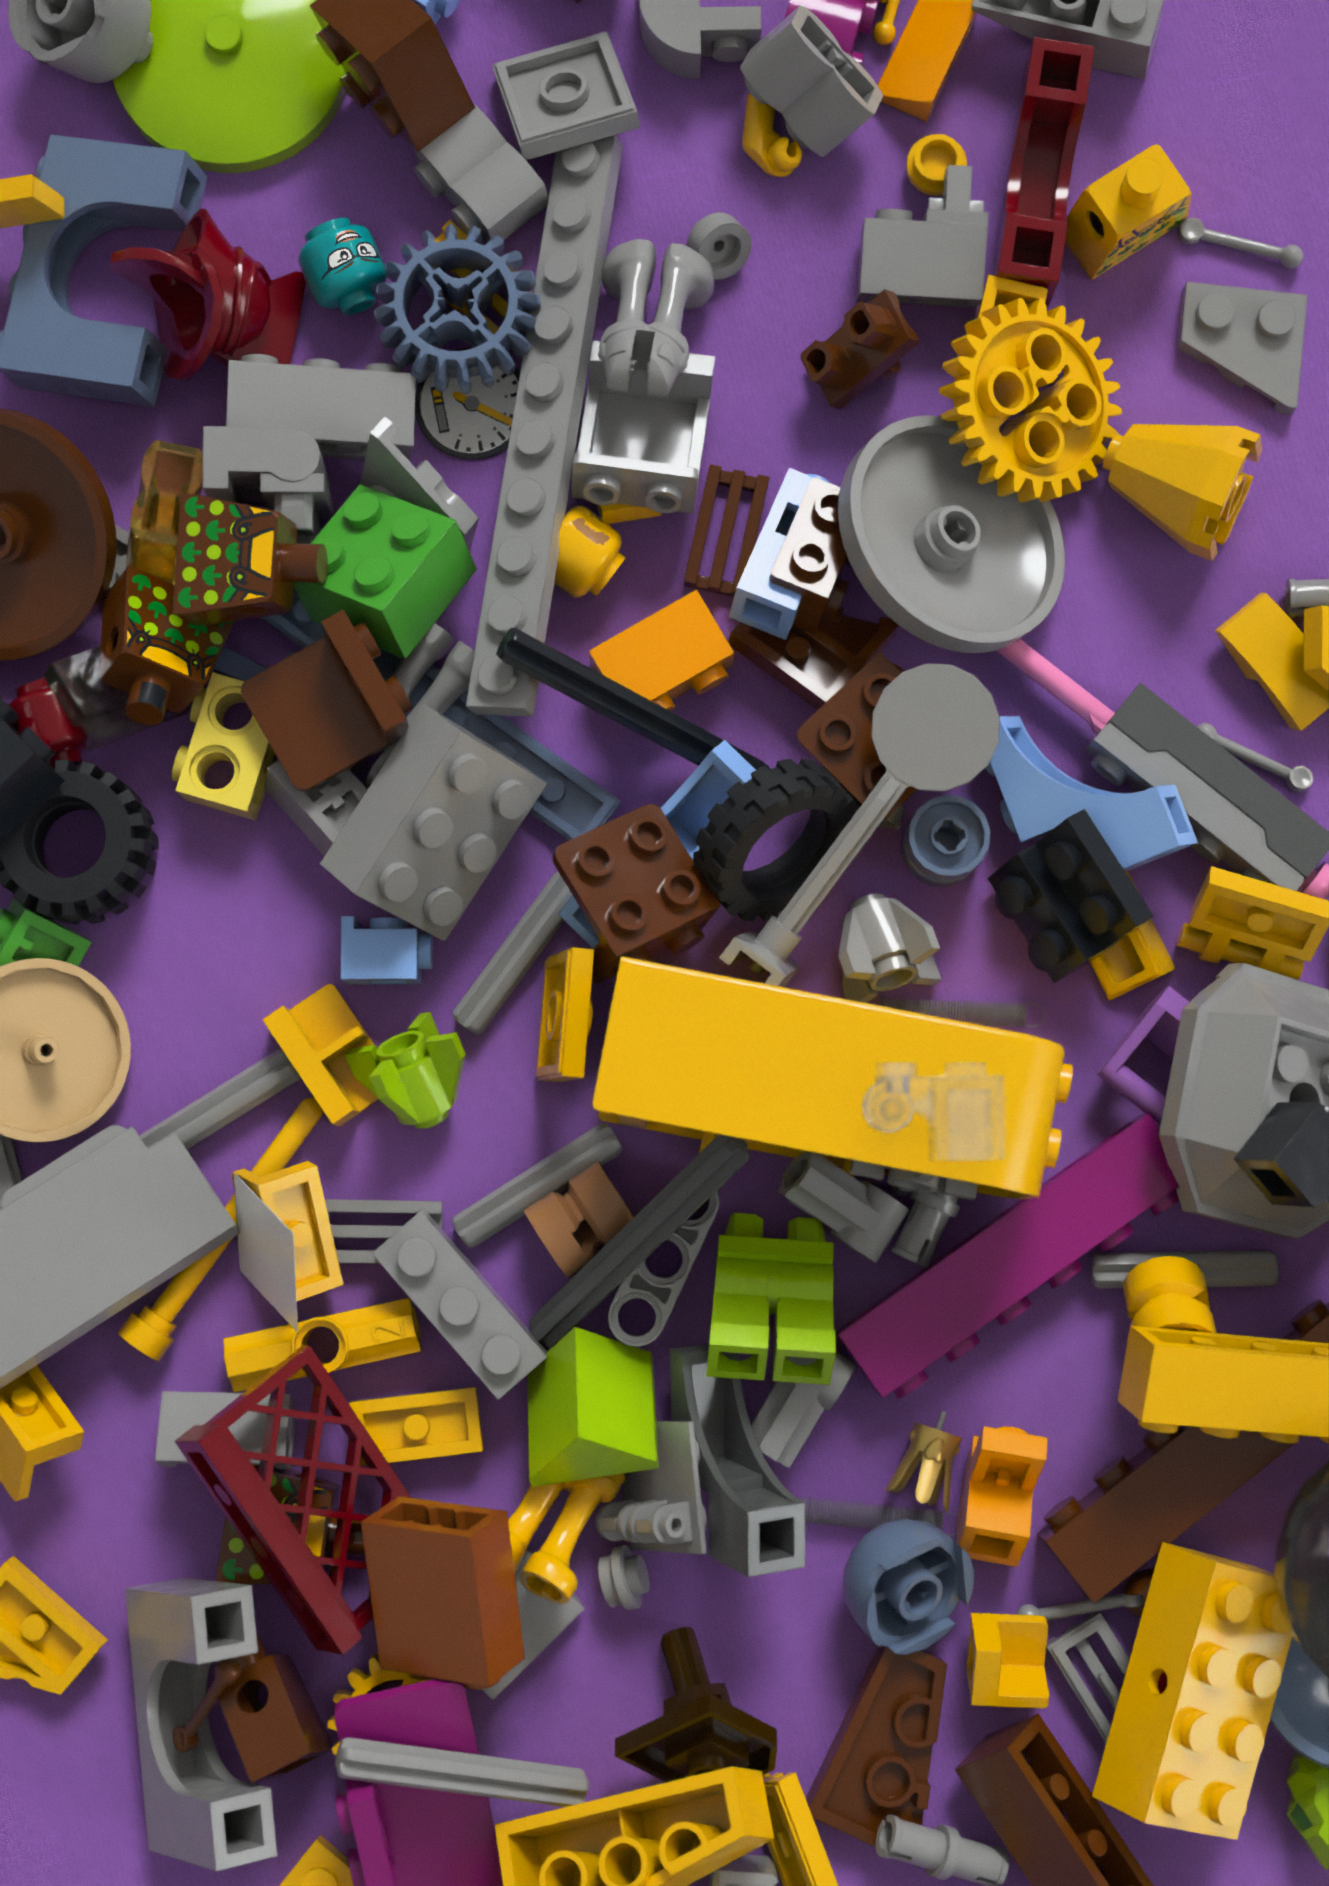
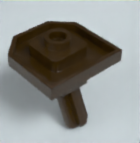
(698, 1724)

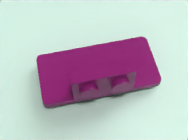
(414, 1832)

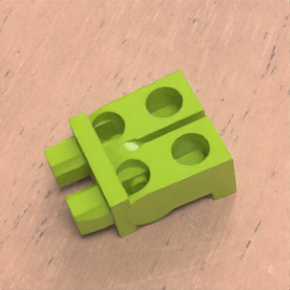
(776, 1279)

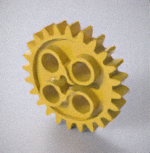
(1063, 438)

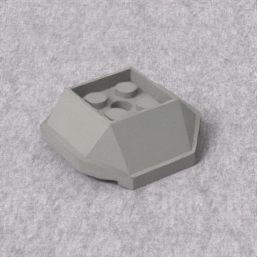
(1235, 1056)

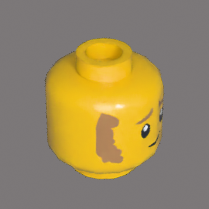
(586, 553)

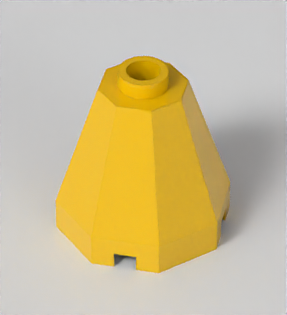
(1185, 478)

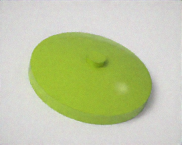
(233, 82)

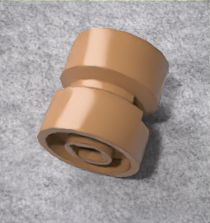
(580, 1220)

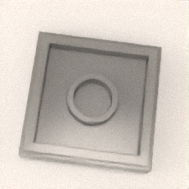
(565, 96)

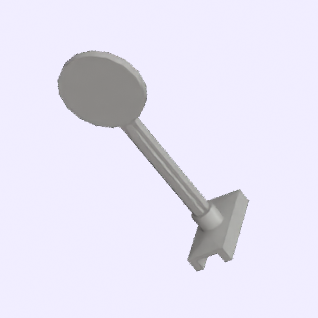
(931, 734)

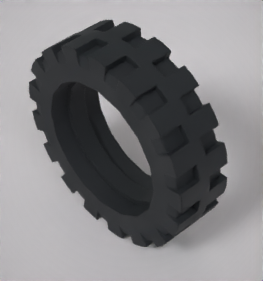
(749, 814)

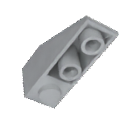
(1119, 29)

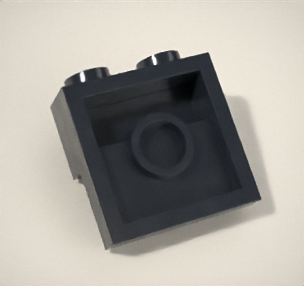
(1069, 897)

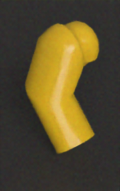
(764, 144)

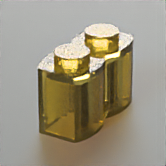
(154, 520)

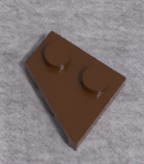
(816, 663)

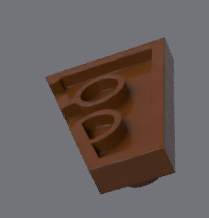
(882, 1747)

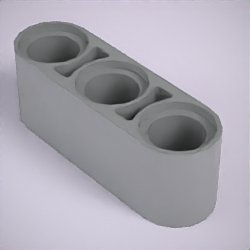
(661, 1291)

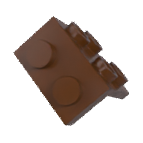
(328, 704)
(841, 732)
(636, 889)

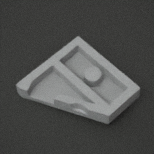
(1247, 336)
(423, 486)

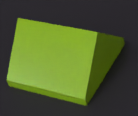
(591, 1410)

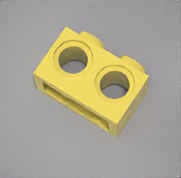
(213, 743)

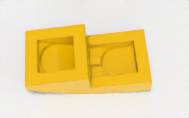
(1272, 652)

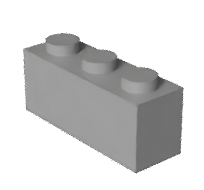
(324, 400)
(460, 1303)

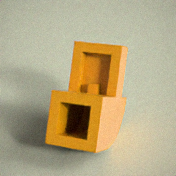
(999, 1494)

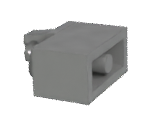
(928, 259)

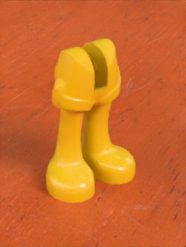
(548, 1570)

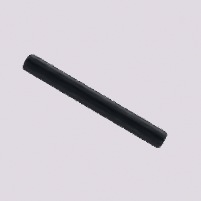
(610, 698)

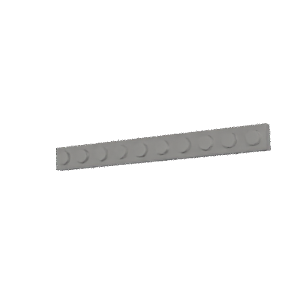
(545, 422)

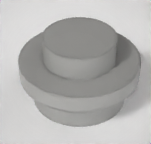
(623, 1578)

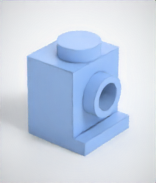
(384, 953)

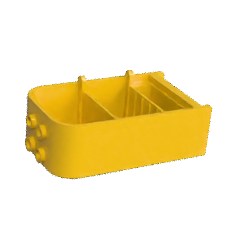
(792, 1068)

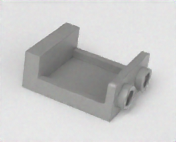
(642, 445)

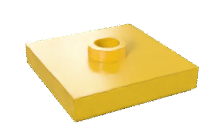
(565, 1015)

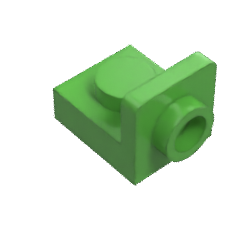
(33, 935)

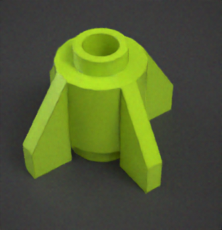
(413, 1072)

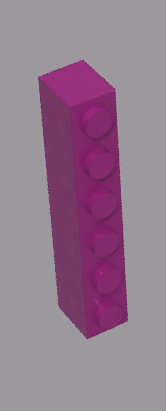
(1010, 1258)

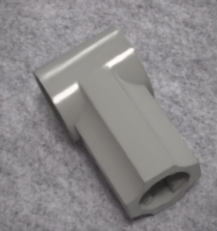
(854, 1210)
(794, 1408)

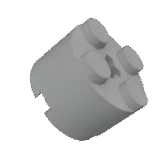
(83, 36)

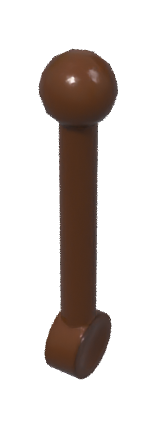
(185, 1736)

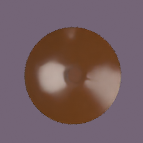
(52, 537)

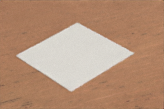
(266, 1252)

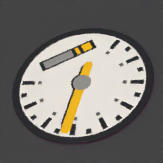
(469, 423)

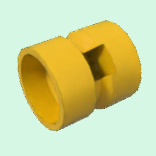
(1168, 1295)

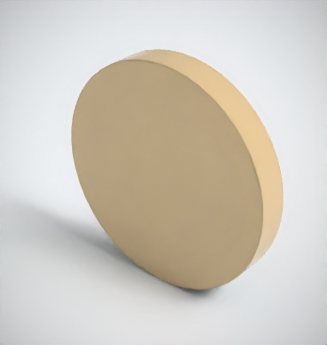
(59, 1050)

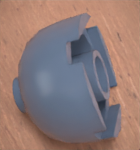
(906, 1584)

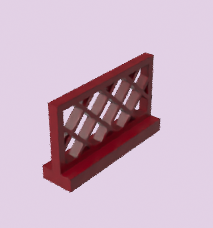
(262, 1521)

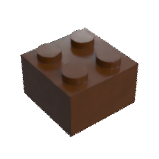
(394, 65)

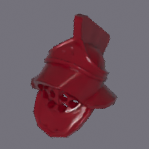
(213, 299)

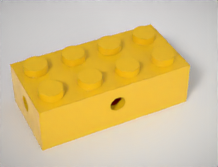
(1196, 1695)

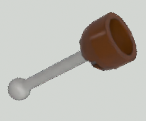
(1132, 1598)

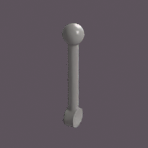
(1193, 231)
(1297, 779)

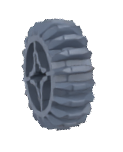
(476, 291)

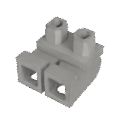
(269, 467)

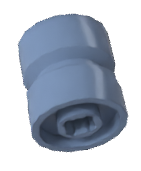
(945, 841)

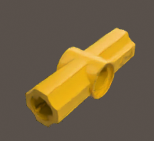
(363, 1337)

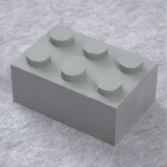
(432, 823)

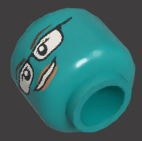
(342, 266)

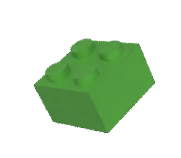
(388, 568)

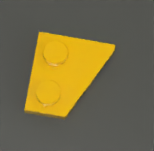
(41, 1633)

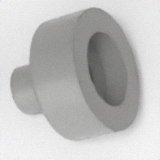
(721, 243)

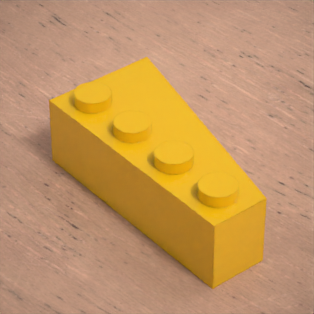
(640, 1836)

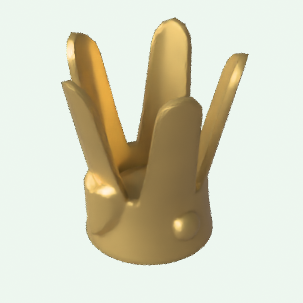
(937, 1452)

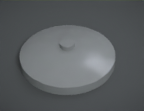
(941, 546)

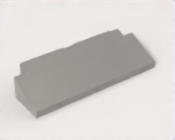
(97, 1238)

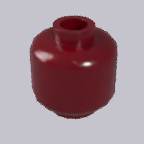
(48, 719)

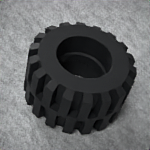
(115, 873)

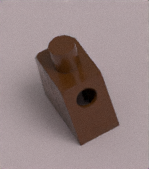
(285, 1730)

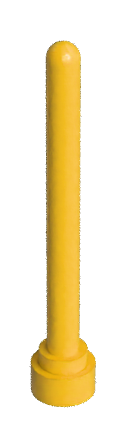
(153, 1325)

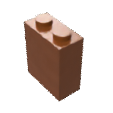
(443, 1591)

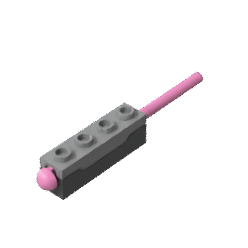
(1228, 805)

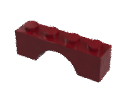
(1042, 162)

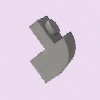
(683, 32)

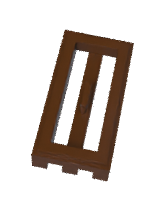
(737, 482)

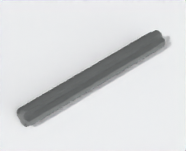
(639, 1238)

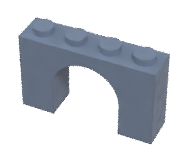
(102, 190)

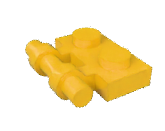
(1254, 923)

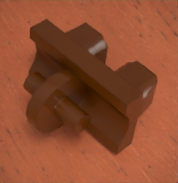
(861, 350)

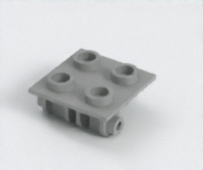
(663, 1503)

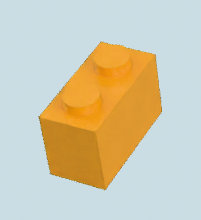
(667, 653)

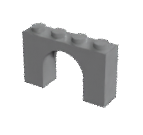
(190, 1797)

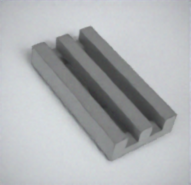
(434, 1208)
(1076, 1636)

